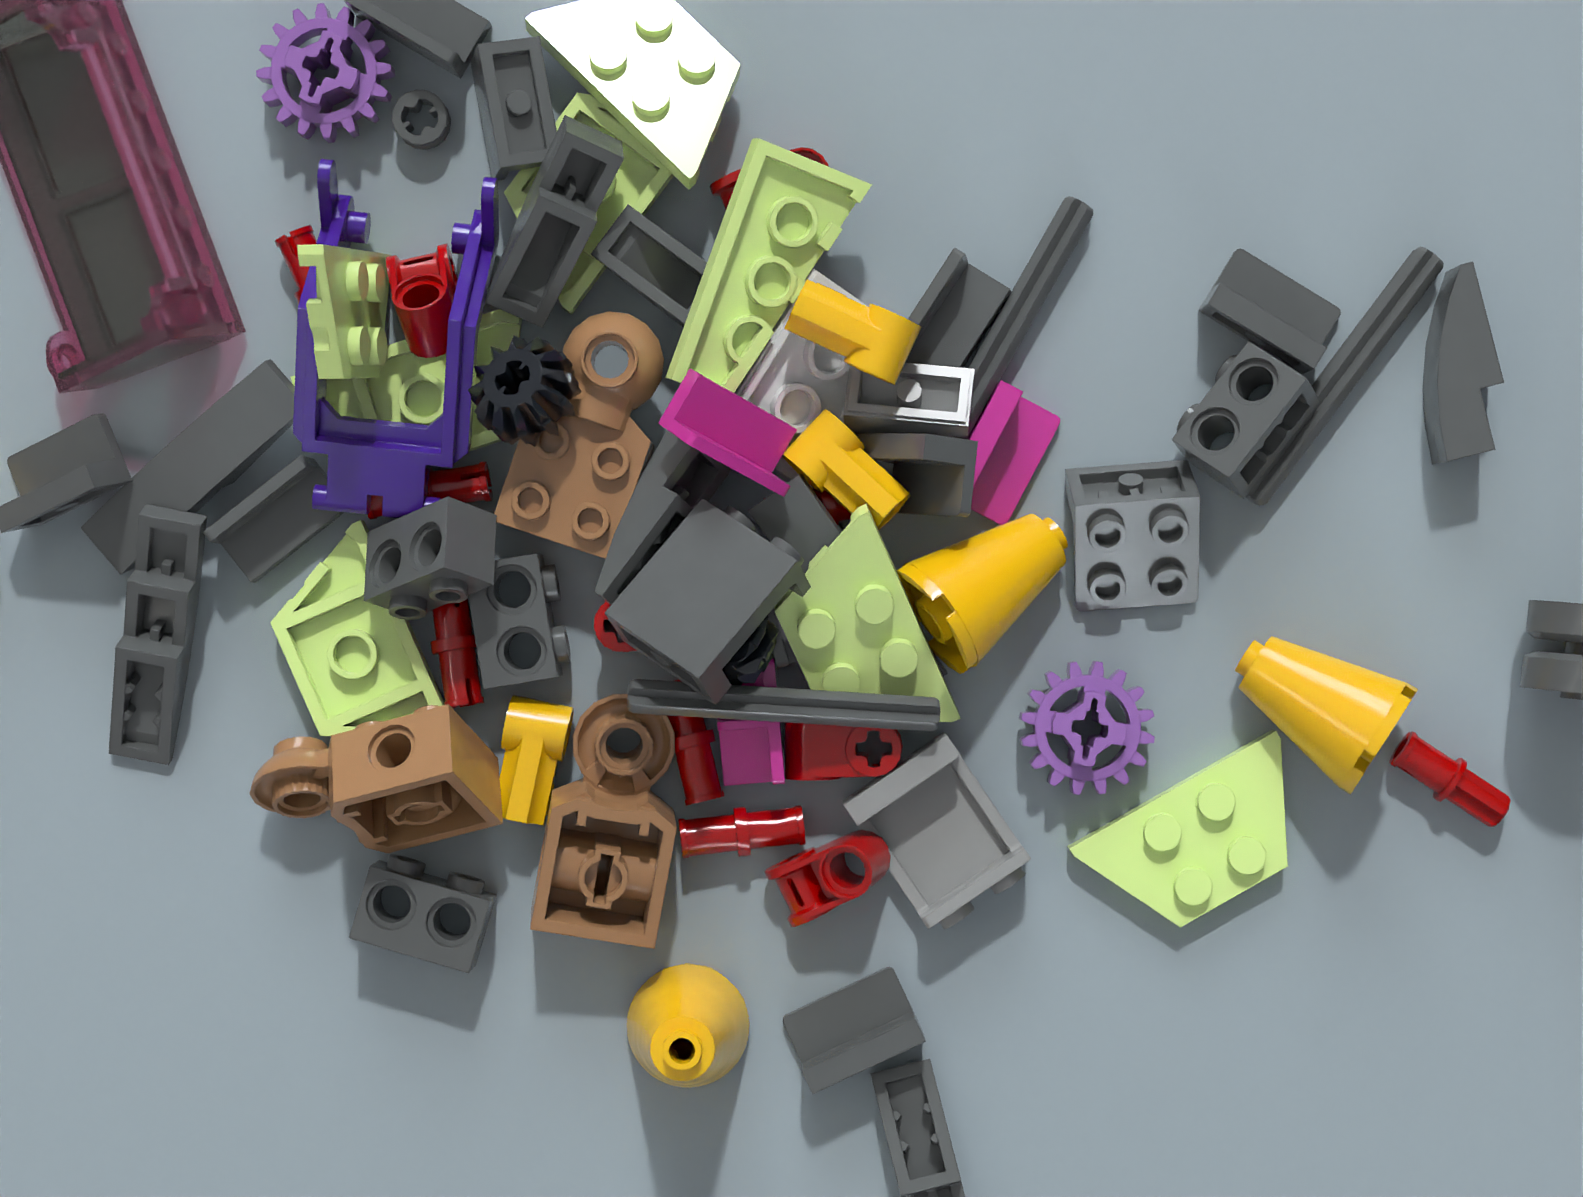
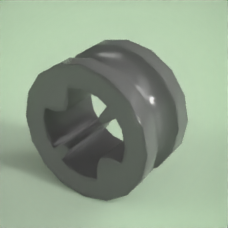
(413, 102)

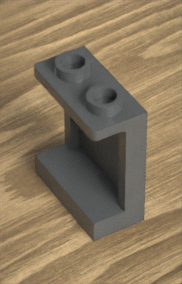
(705, 596)

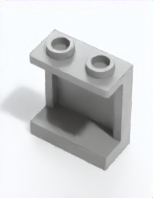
(939, 832)

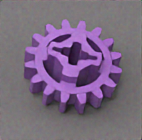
(333, 49)
(1093, 698)

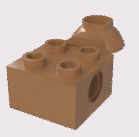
(582, 480)
(389, 780)
(608, 833)

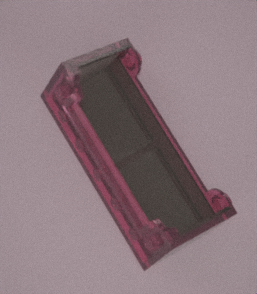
(104, 196)

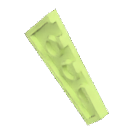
(767, 244)

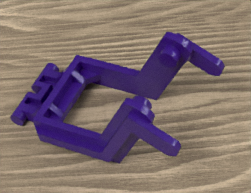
(383, 455)

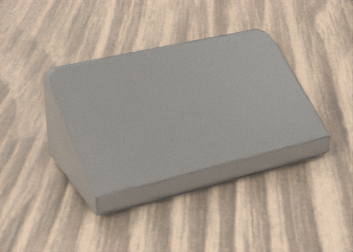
(921, 401)

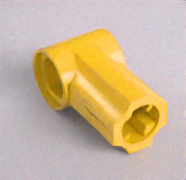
(864, 335)
(835, 462)
(533, 743)

